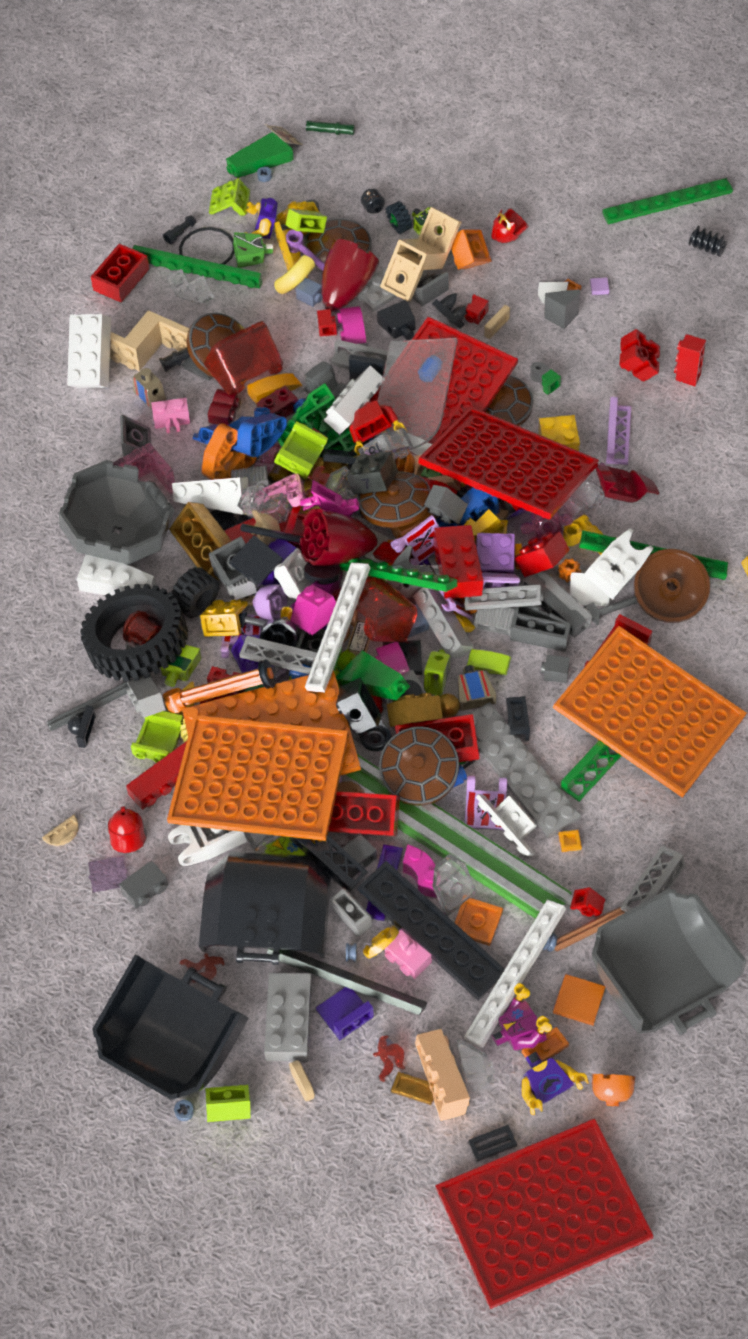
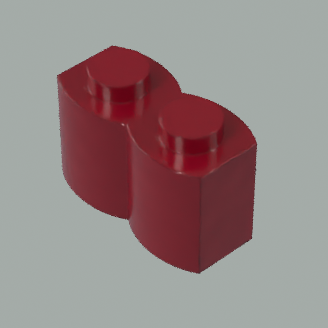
(223, 407)

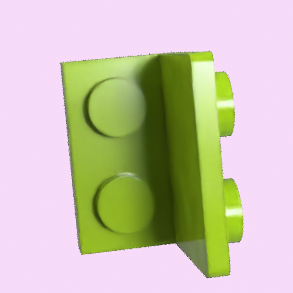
(232, 194)

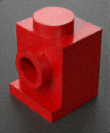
(476, 309)
(326, 323)
(588, 902)

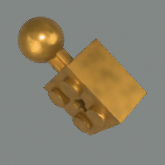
(422, 708)

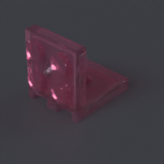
(148, 461)

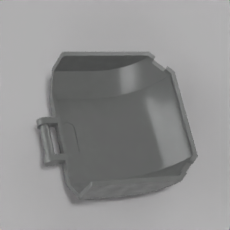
(666, 961)

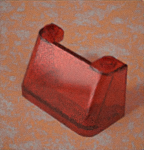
(243, 357)
(386, 609)

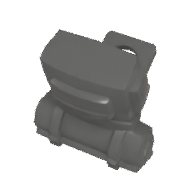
(323, 374)

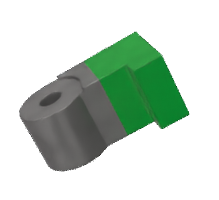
(545, 376)

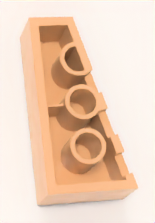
(441, 1069)

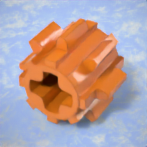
(567, 567)

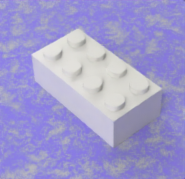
(89, 351)

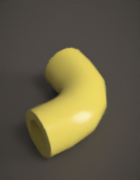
(294, 275)

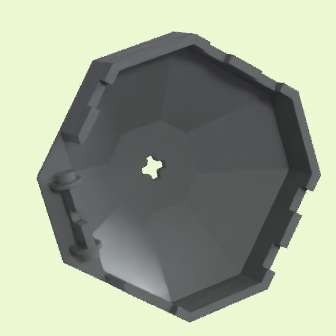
(114, 498)

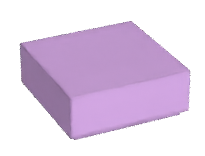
(599, 286)

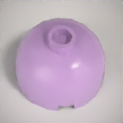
(269, 599)

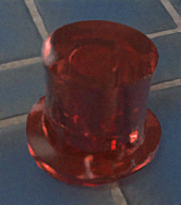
(139, 628)

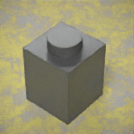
(555, 668)

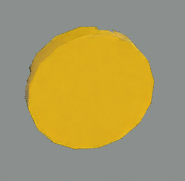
(381, 941)

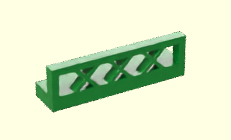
(584, 766)

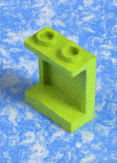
(301, 450)
(158, 736)

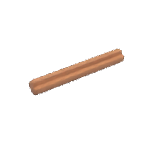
(586, 929)

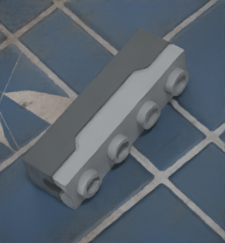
(560, 603)

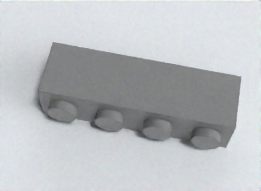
(443, 623)

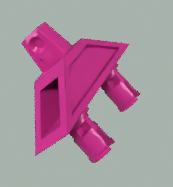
(329, 500)

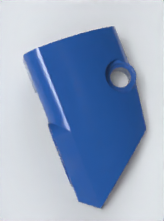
(255, 433)

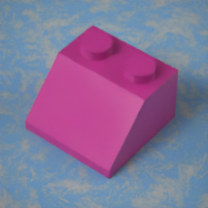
(312, 609)

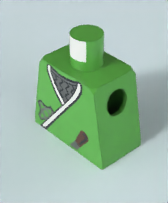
(250, 249)

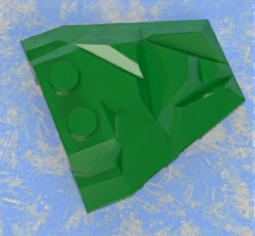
(313, 414)

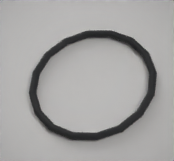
(205, 229)

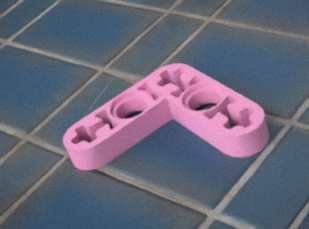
(290, 486)

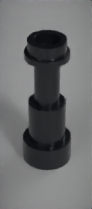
(171, 236)

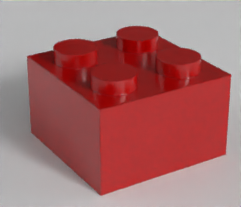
(542, 553)

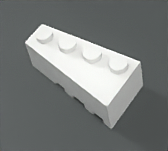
(352, 398)
(214, 494)
(105, 576)

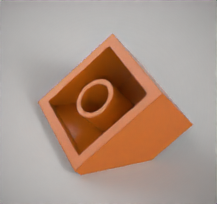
(470, 249)

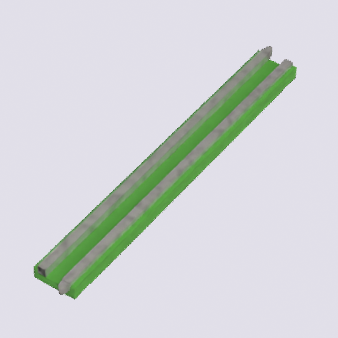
(484, 858)

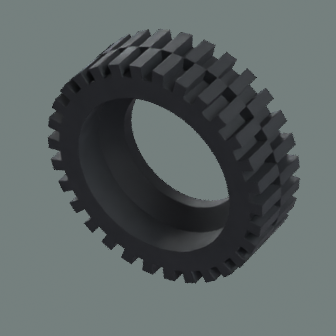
(111, 616)

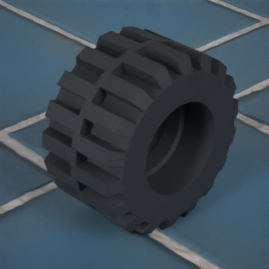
(195, 591)

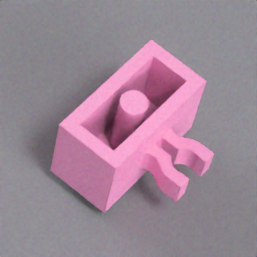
(170, 413)
(408, 955)

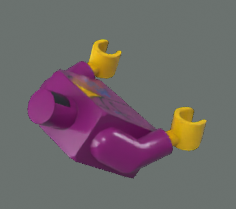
(520, 1024)

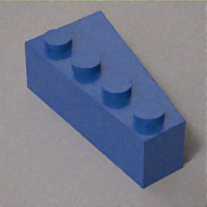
(478, 504)

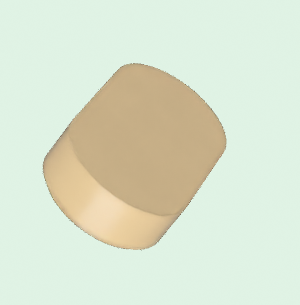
(302, 1080)

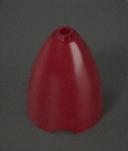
(346, 273)
(334, 538)

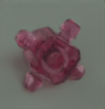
(541, 525)

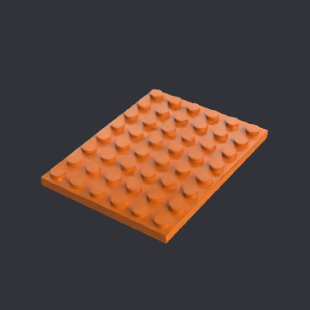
(284, 704)
(650, 711)
(259, 777)

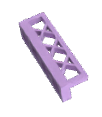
(612, 431)

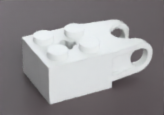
(620, 558)
(204, 842)

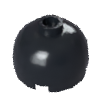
(280, 631)

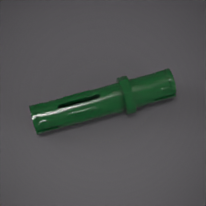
(337, 128)

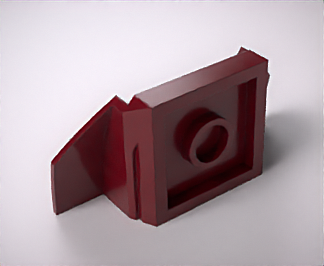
(623, 484)

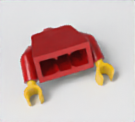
(371, 421)

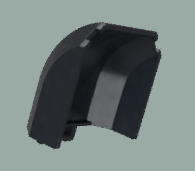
(265, 905)
(166, 1029)

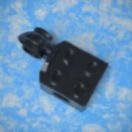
(363, 715)

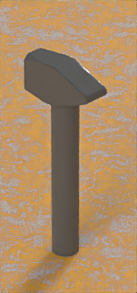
(596, 613)

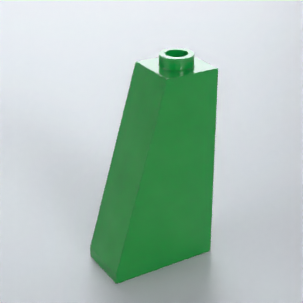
(265, 152)
(377, 676)

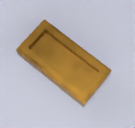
(413, 1088)

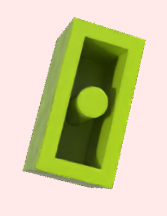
(306, 220)
(227, 1103)

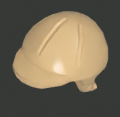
(265, 521)

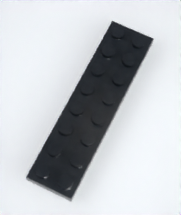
(432, 930)

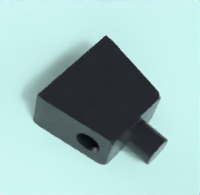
(398, 320)

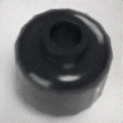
(372, 201)

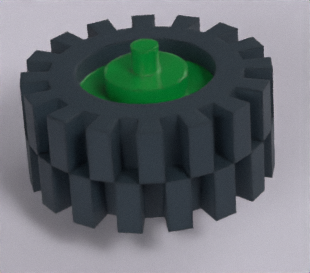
(399, 217)

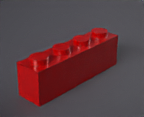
(157, 779)

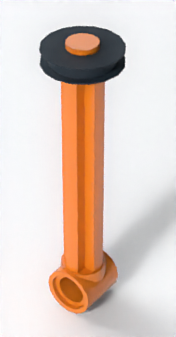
(178, 699)

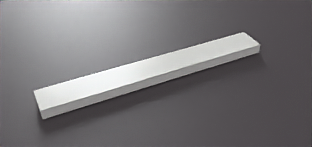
(337, 627)
(514, 973)

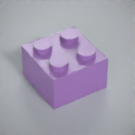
(496, 552)

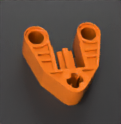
(218, 458)

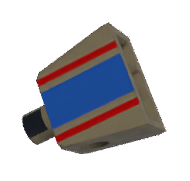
(145, 383)
(474, 689)

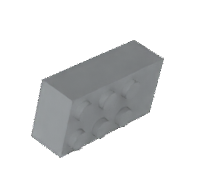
(288, 1017)

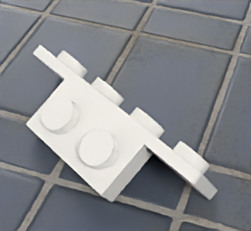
(512, 819)

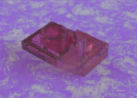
(267, 458)

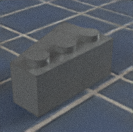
(539, 628)

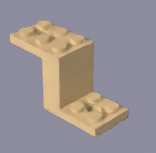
(420, 254)
(146, 339)

